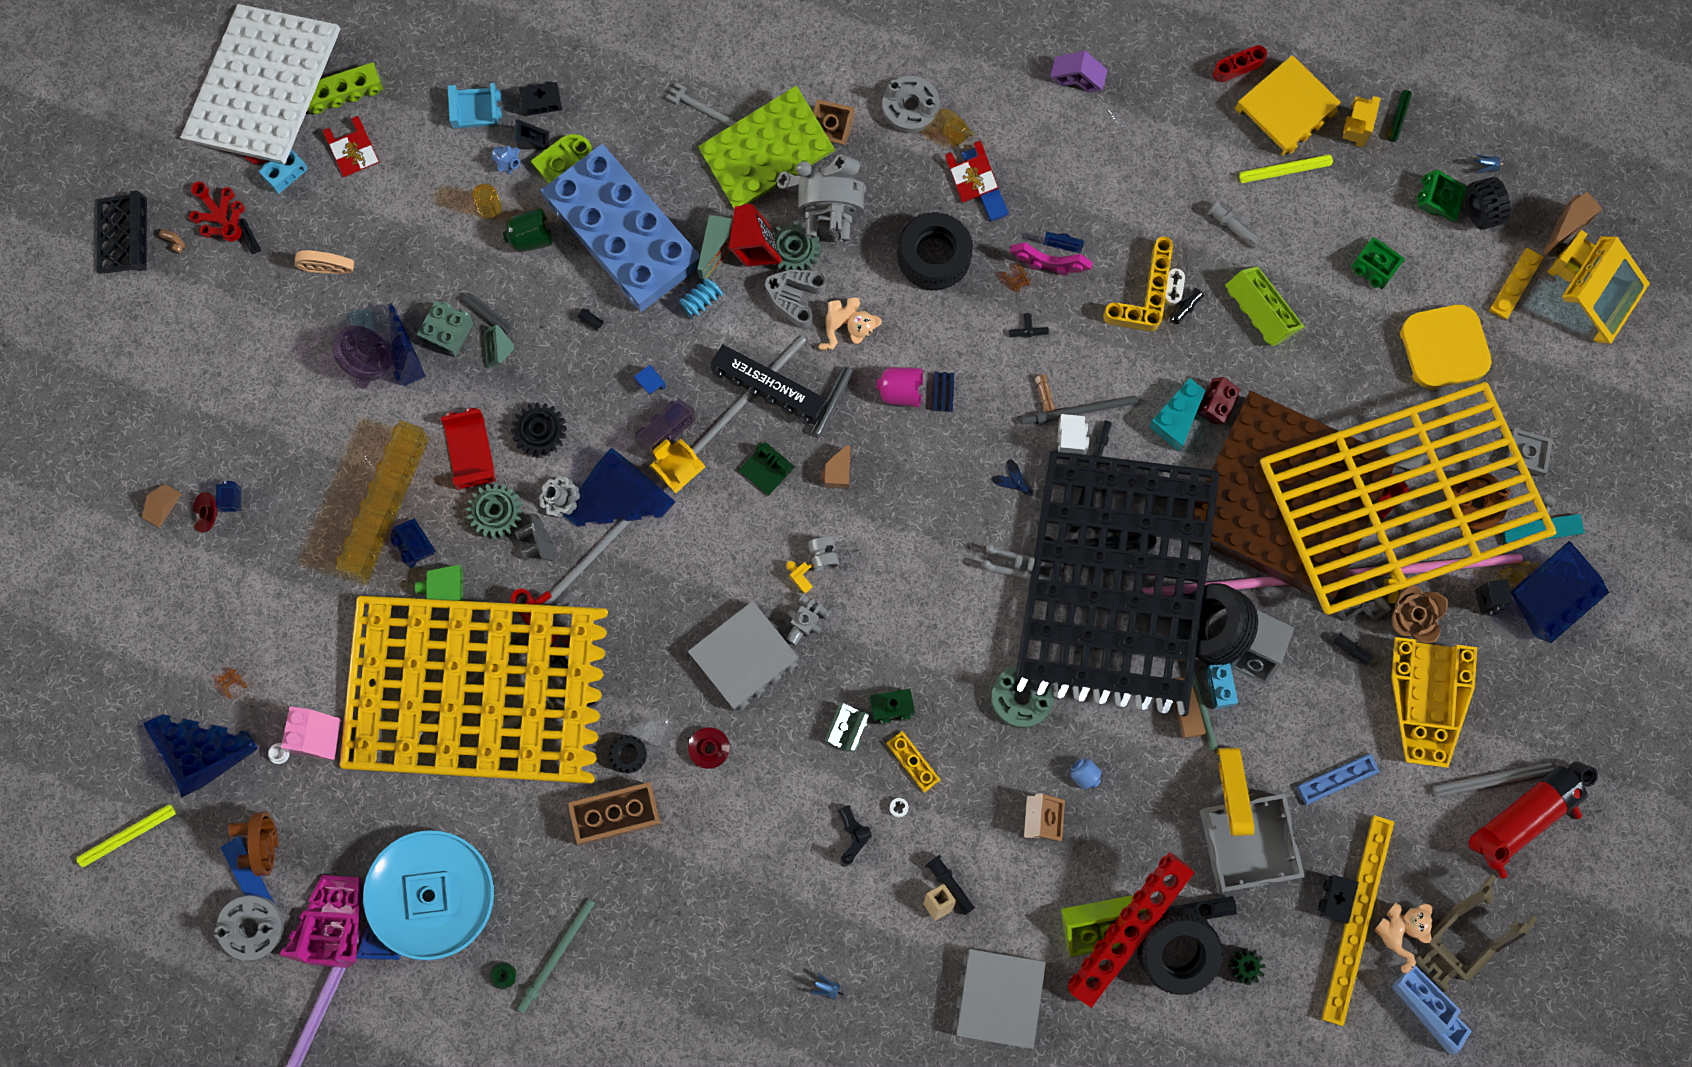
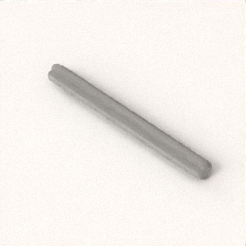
(1492, 780)

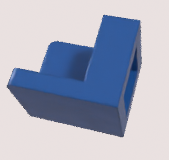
(649, 380)

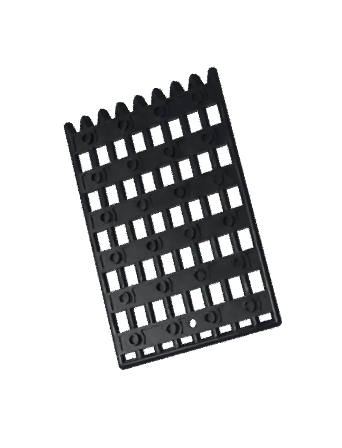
(1094, 597)

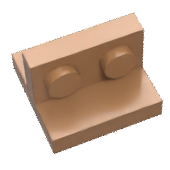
(1044, 817)

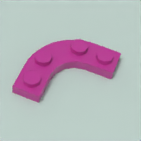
(1061, 265)

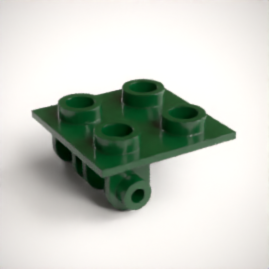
(766, 468)

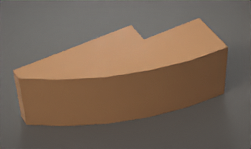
(1192, 724)

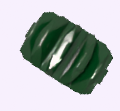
(1250, 975)

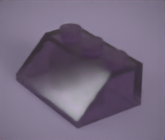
(665, 426)

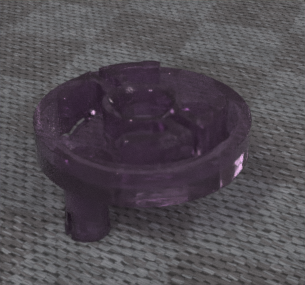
(356, 364)

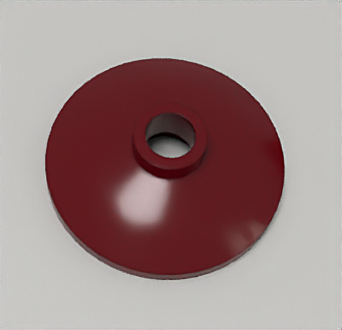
(205, 511)
(706, 737)

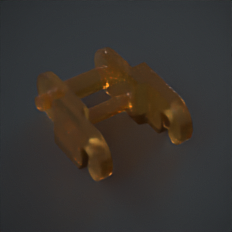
(1011, 281)
(225, 686)

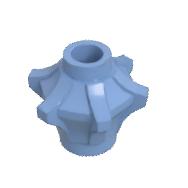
(506, 158)

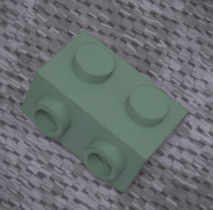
(847, 728)

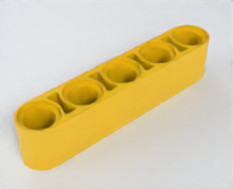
(1235, 792)

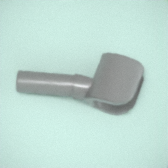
(1549, 502)

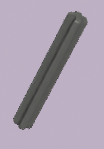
(832, 401)

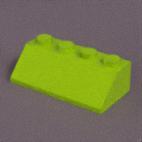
(1264, 305)
(1089, 923)

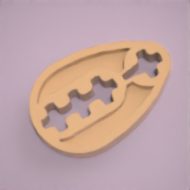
(323, 262)

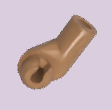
(178, 245)

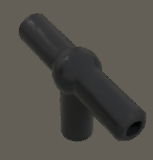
(1029, 331)

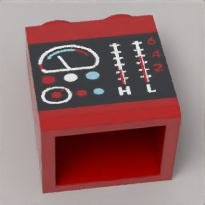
(752, 238)

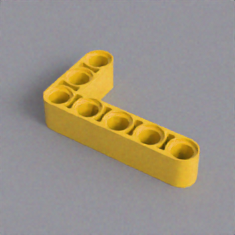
(1152, 293)

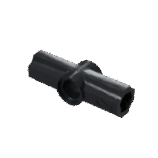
(1216, 907)

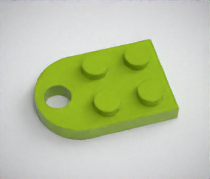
(560, 156)

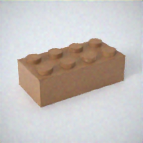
(614, 814)

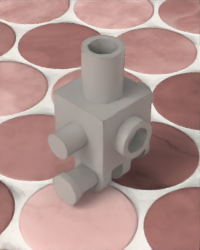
(804, 620)

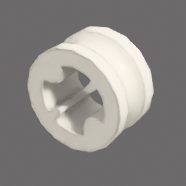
(905, 809)

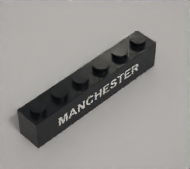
(768, 384)

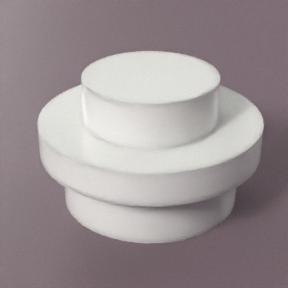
(277, 754)

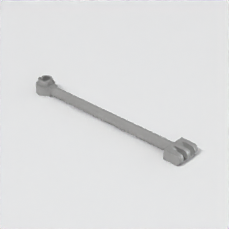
(679, 95)

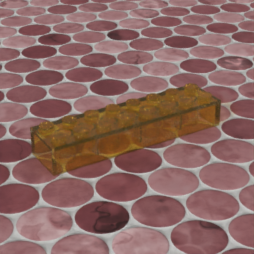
(382, 502)

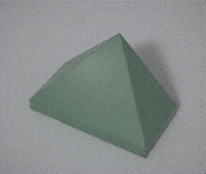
(496, 345)

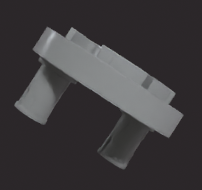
(897, 95)
(231, 927)

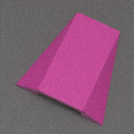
(329, 925)

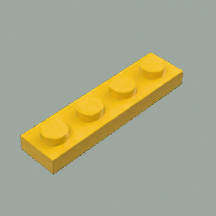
(1516, 283)

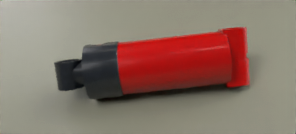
(1532, 814)

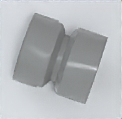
(823, 553)

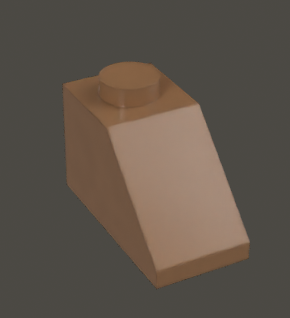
(837, 470)

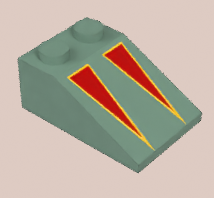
(715, 245)

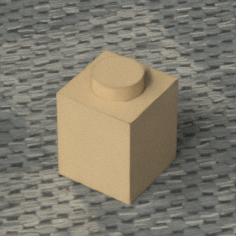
(939, 902)

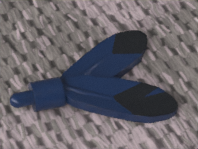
(1015, 482)

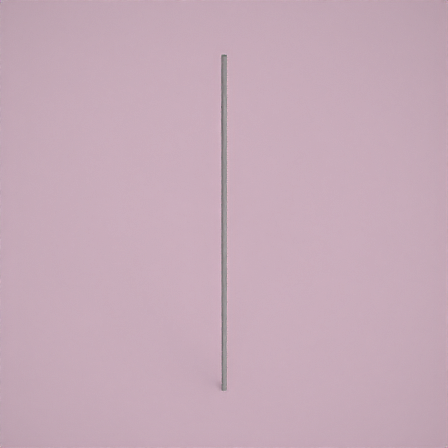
(623, 523)

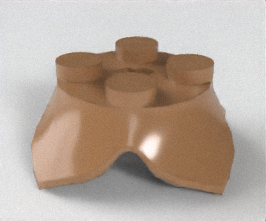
(1430, 609)

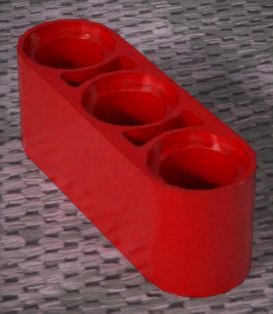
(1244, 57)

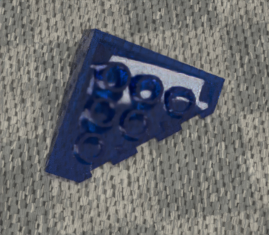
(404, 356)
(617, 492)
(196, 754)

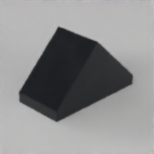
(530, 136)

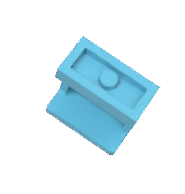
(474, 107)

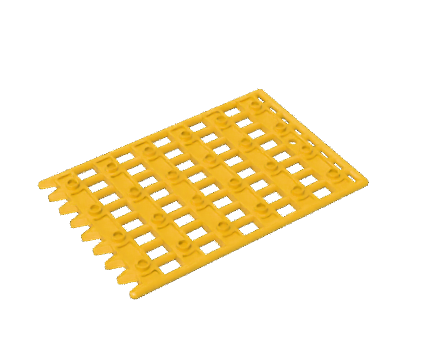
(454, 686)

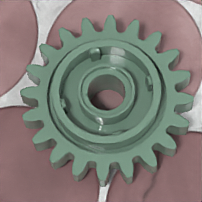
(806, 250)
(488, 500)

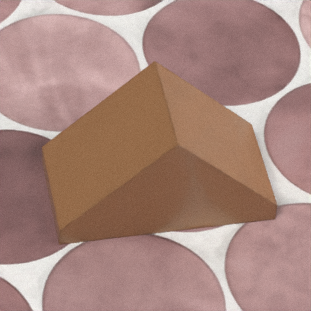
(159, 504)

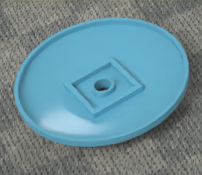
(432, 863)

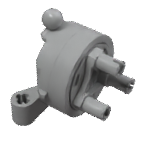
(827, 194)

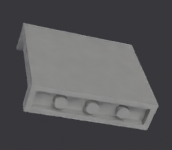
(744, 656)
(999, 998)

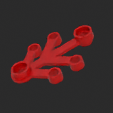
(219, 214)

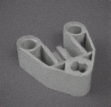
(801, 280)

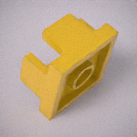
(1361, 124)
(1572, 257)
(675, 464)

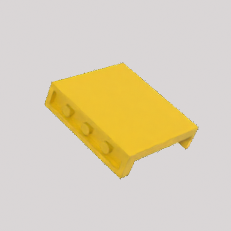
(1289, 105)

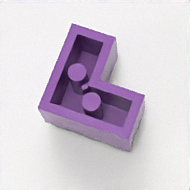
(1079, 69)

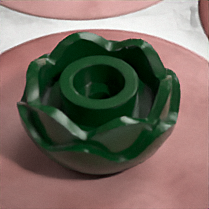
(509, 978)

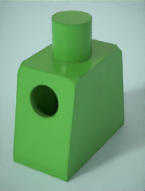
(442, 584)

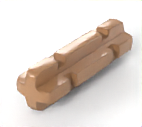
(1045, 393)

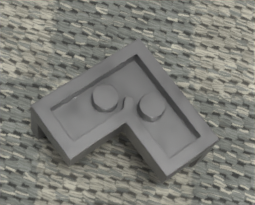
(1374, 608)

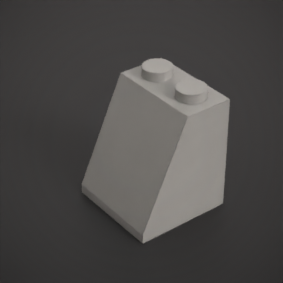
(1266, 651)

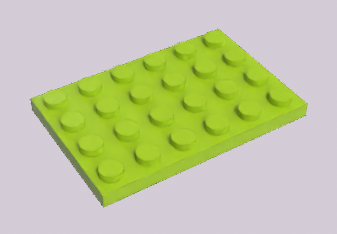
(763, 145)

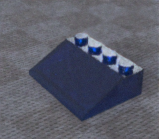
(1559, 593)

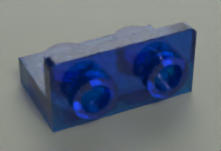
(411, 542)

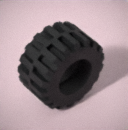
(1487, 203)

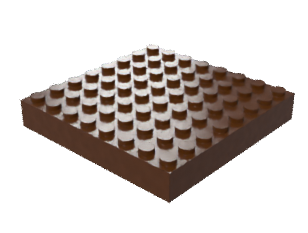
(1246, 512)

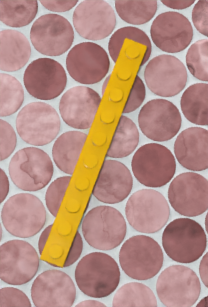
(1356, 930)

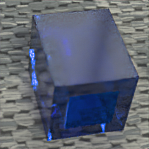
(228, 497)

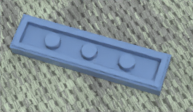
(1337, 779)

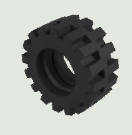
(627, 741)

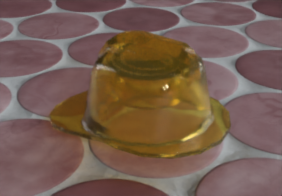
(955, 128)

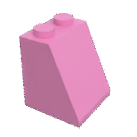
(311, 733)

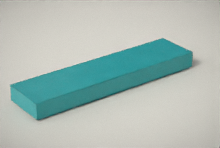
(1564, 526)

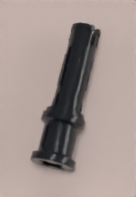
(944, 876)

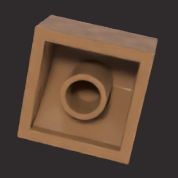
(835, 120)

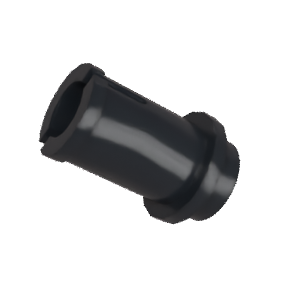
(590, 319)

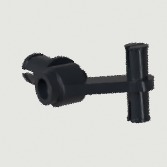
(859, 835)

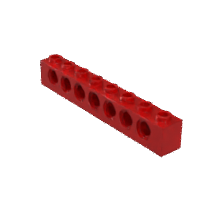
(1129, 941)

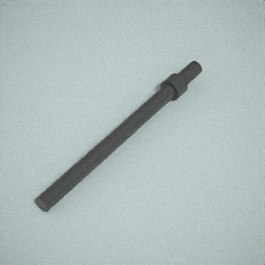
(1042, 417)

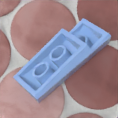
(1433, 1009)

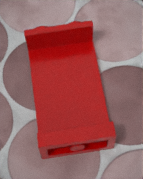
(468, 448)

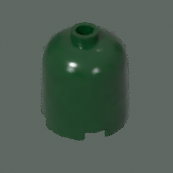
(528, 231)

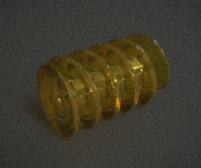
(487, 201)

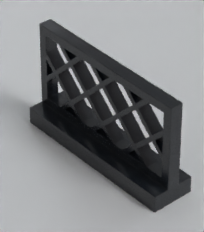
(137, 230)

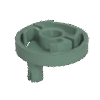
(1037, 706)

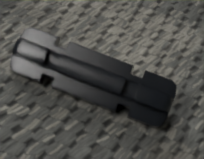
(248, 237)

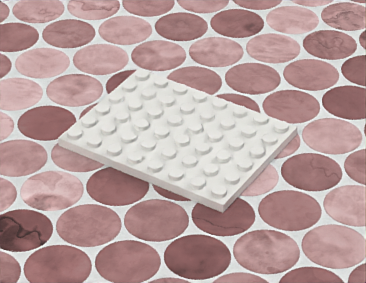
(260, 83)

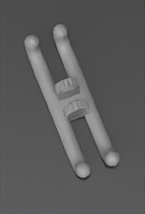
(1022, 566)

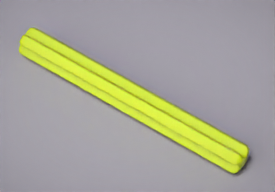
(1286, 168)
(125, 835)

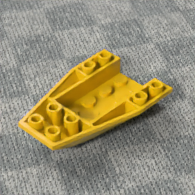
(1431, 697)

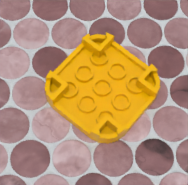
(1446, 346)

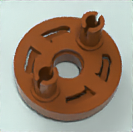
(1487, 501)
(261, 843)

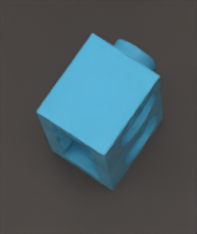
(286, 173)
(1221, 686)

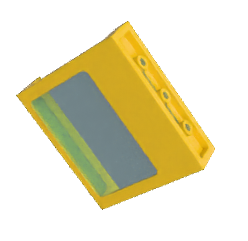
(1607, 287)

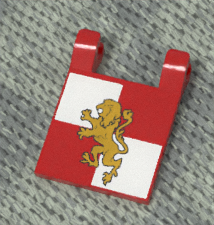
(352, 151)
(972, 176)

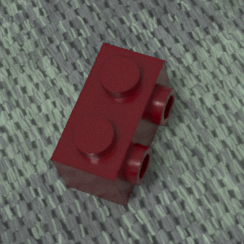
(1218, 400)

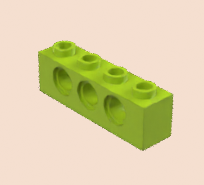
(349, 80)

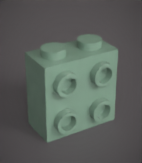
(445, 328)

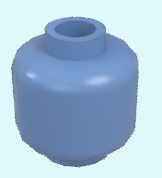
(1085, 773)

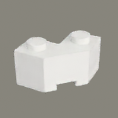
(1072, 434)

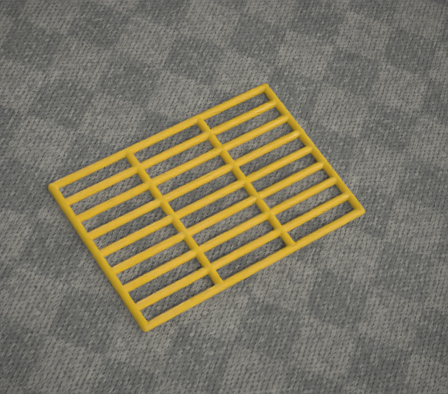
(1371, 509)

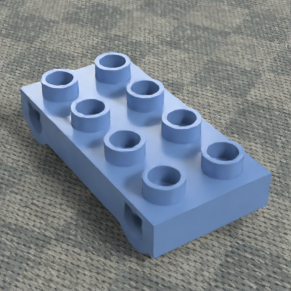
(621, 227)

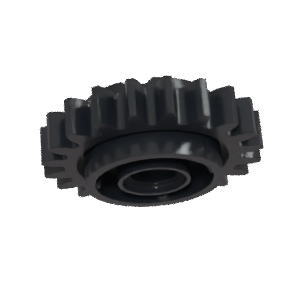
(541, 441)

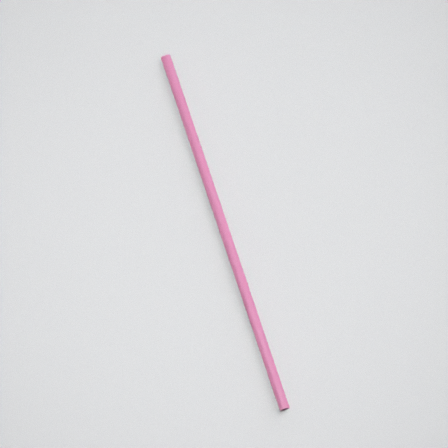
(1412, 568)

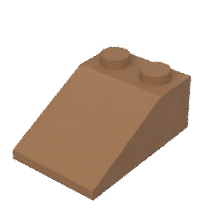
(1575, 216)

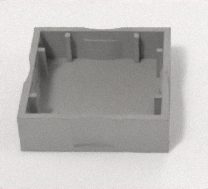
(1257, 859)

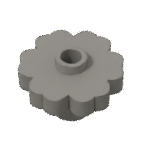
(559, 496)

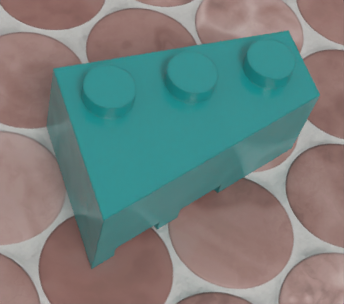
(1178, 415)

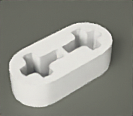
(1178, 287)

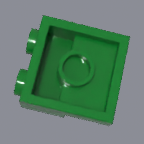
(1441, 195)
(1377, 263)

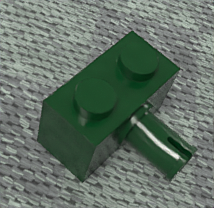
(892, 706)

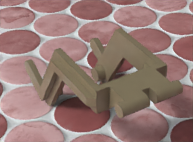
(1445, 963)

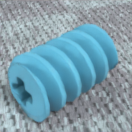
(700, 297)

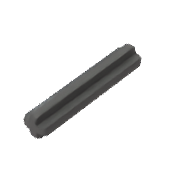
(486, 312)

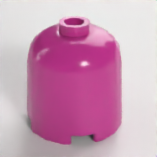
(901, 386)

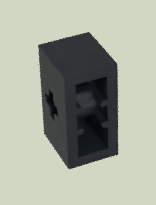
(548, 103)
(1494, 596)
(1346, 891)

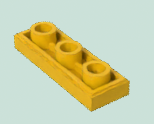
(920, 772)

